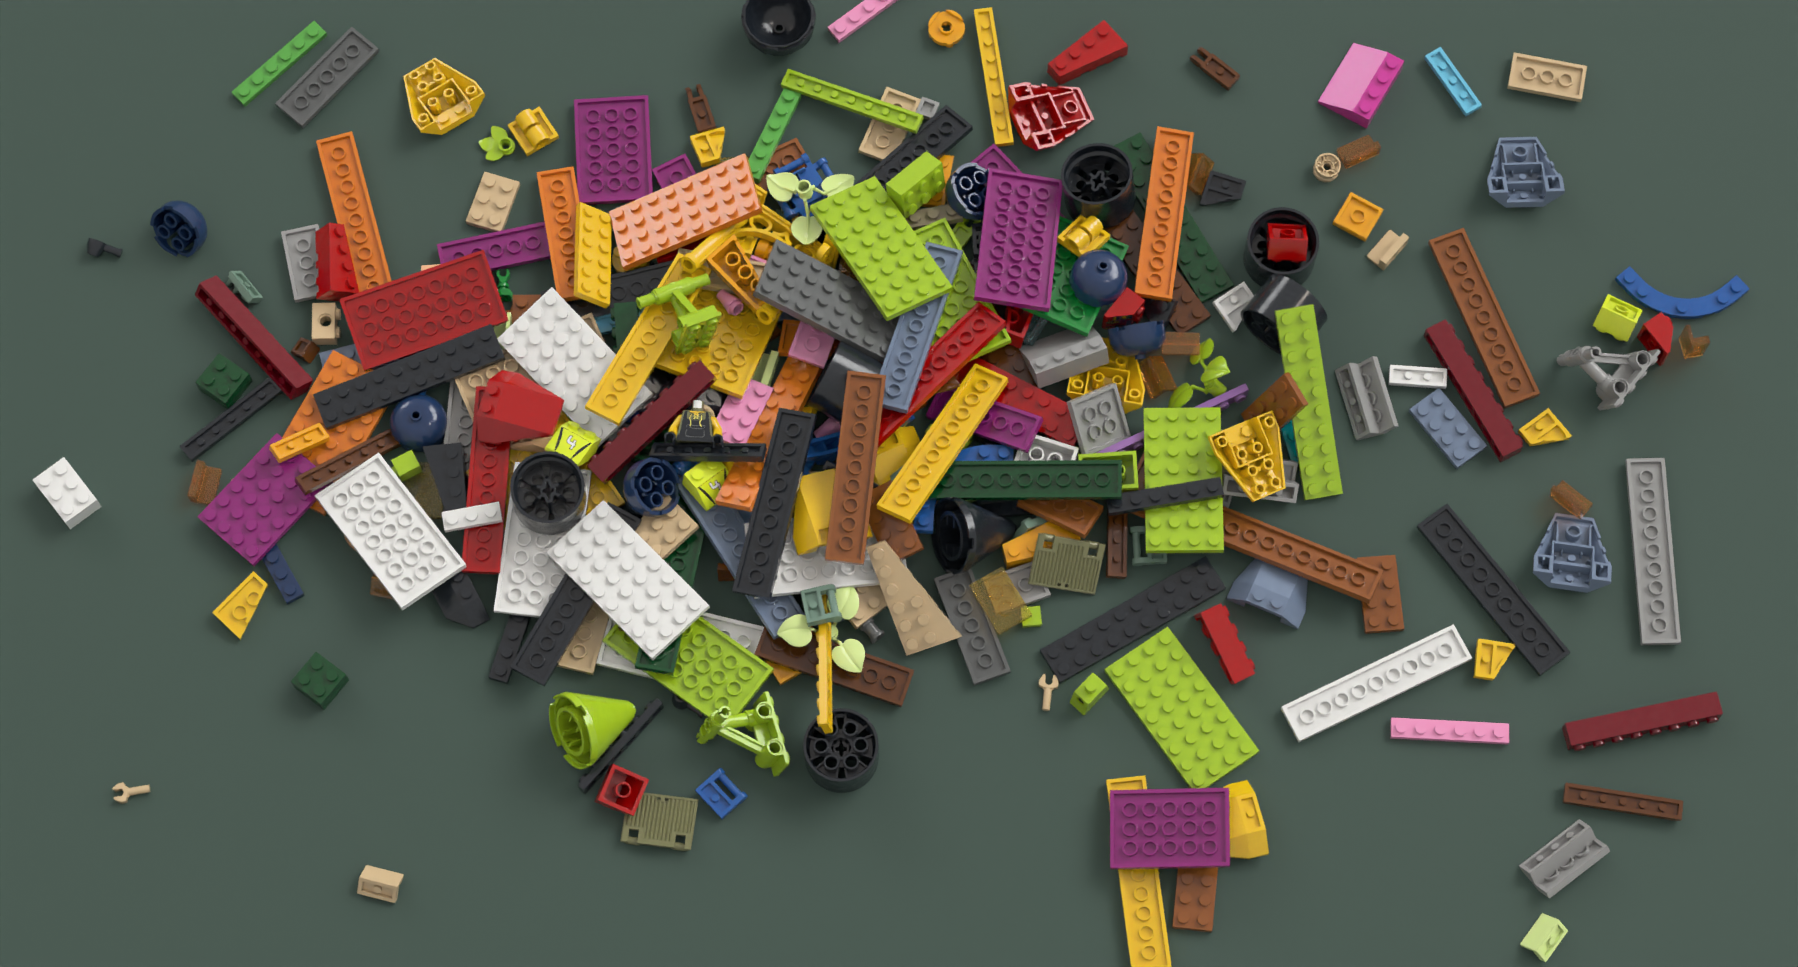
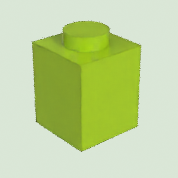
(406, 466)

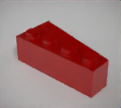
(1093, 49)
(334, 264)
(1017, 324)
(1226, 643)

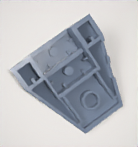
(1523, 174)
(1572, 555)
(1271, 591)

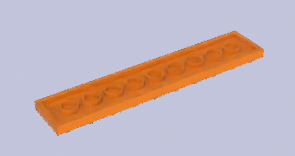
(354, 209)
(1163, 214)
(790, 392)

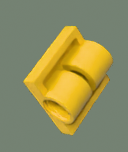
(532, 130)
(1084, 235)

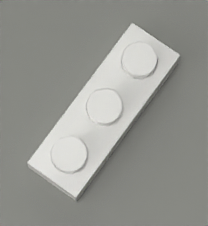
(1417, 376)
(472, 517)

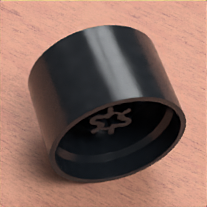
(1092, 162)
(1255, 267)
(1277, 294)
(830, 388)
(531, 469)
(855, 776)

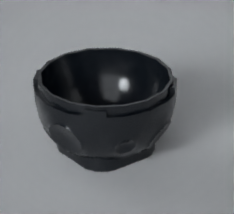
(763, 17)

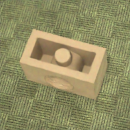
(321, 313)

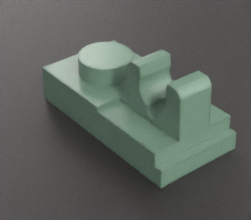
(243, 286)

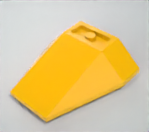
(441, 97)
(1119, 370)
(894, 453)
(1252, 455)
(813, 511)
(1247, 826)

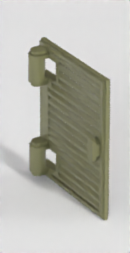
(1066, 564)
(661, 822)

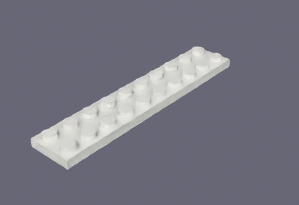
(1376, 683)

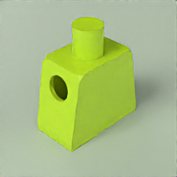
(1089, 692)

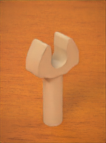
(1047, 691)
(129, 791)

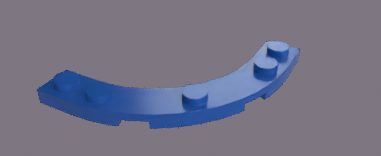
(1681, 307)
(925, 518)

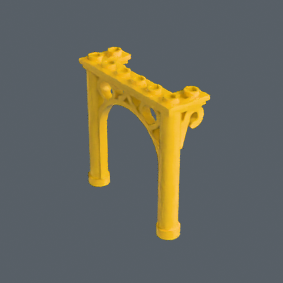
(781, 230)

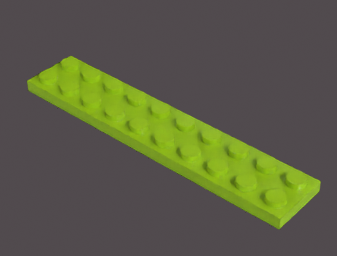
(1313, 424)

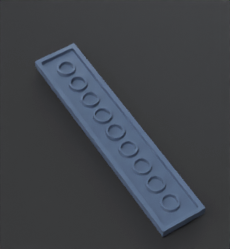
(914, 337)
(727, 535)

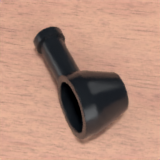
(97, 247)
(681, 704)

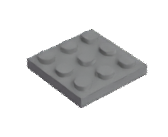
(1098, 419)

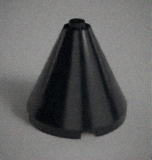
(967, 534)

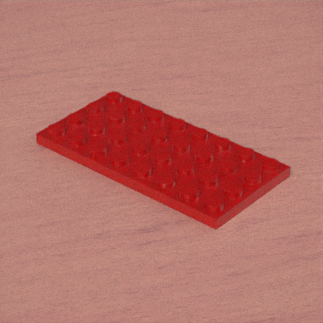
(423, 310)

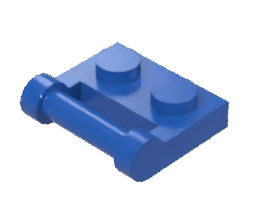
(716, 798)

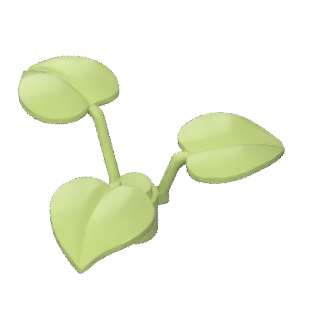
(785, 184)
(849, 654)

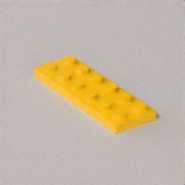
(592, 255)

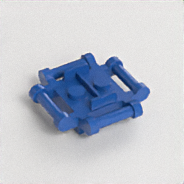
(809, 173)

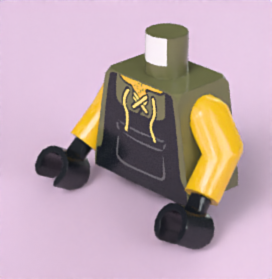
(695, 427)

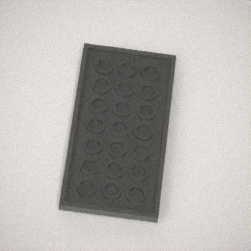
(824, 300)

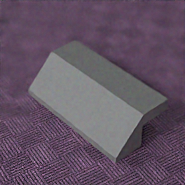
(1366, 398)
(1288, 494)
(1564, 858)

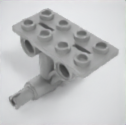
(1622, 382)

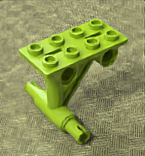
(694, 325)
(760, 720)

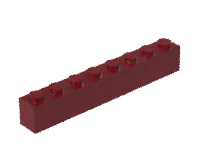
(253, 337)
(1473, 390)
(651, 422)
(1642, 721)

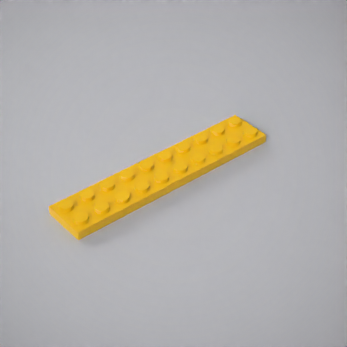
(640, 352)
(942, 443)
(1142, 902)

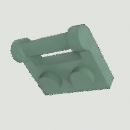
(1152, 558)
(814, 605)

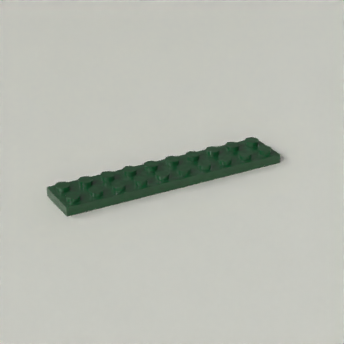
(1195, 256)
(1031, 480)
(685, 563)

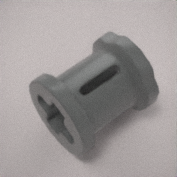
(872, 630)

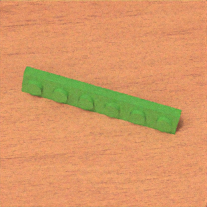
(279, 63)
(773, 132)

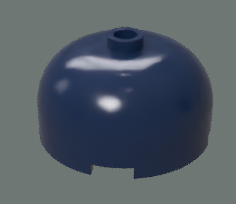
(966, 191)
(180, 218)
(1098, 278)
(1137, 339)
(425, 430)
(648, 484)

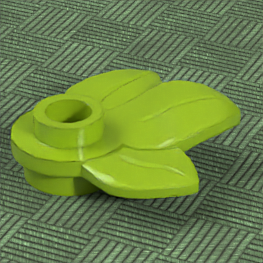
(494, 144)

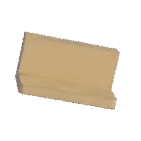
(1387, 249)
(379, 883)

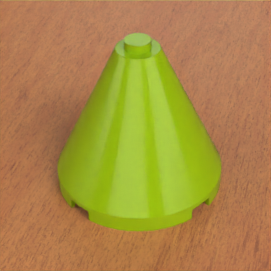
(587, 725)

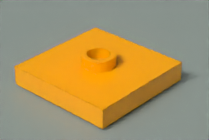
(1357, 216)

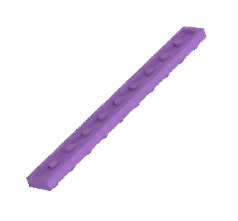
(1137, 441)

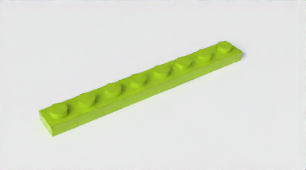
(852, 101)

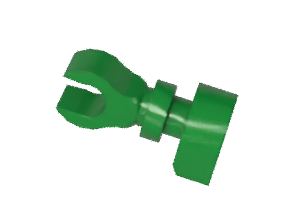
(503, 287)

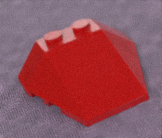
(1046, 113)
(516, 409)

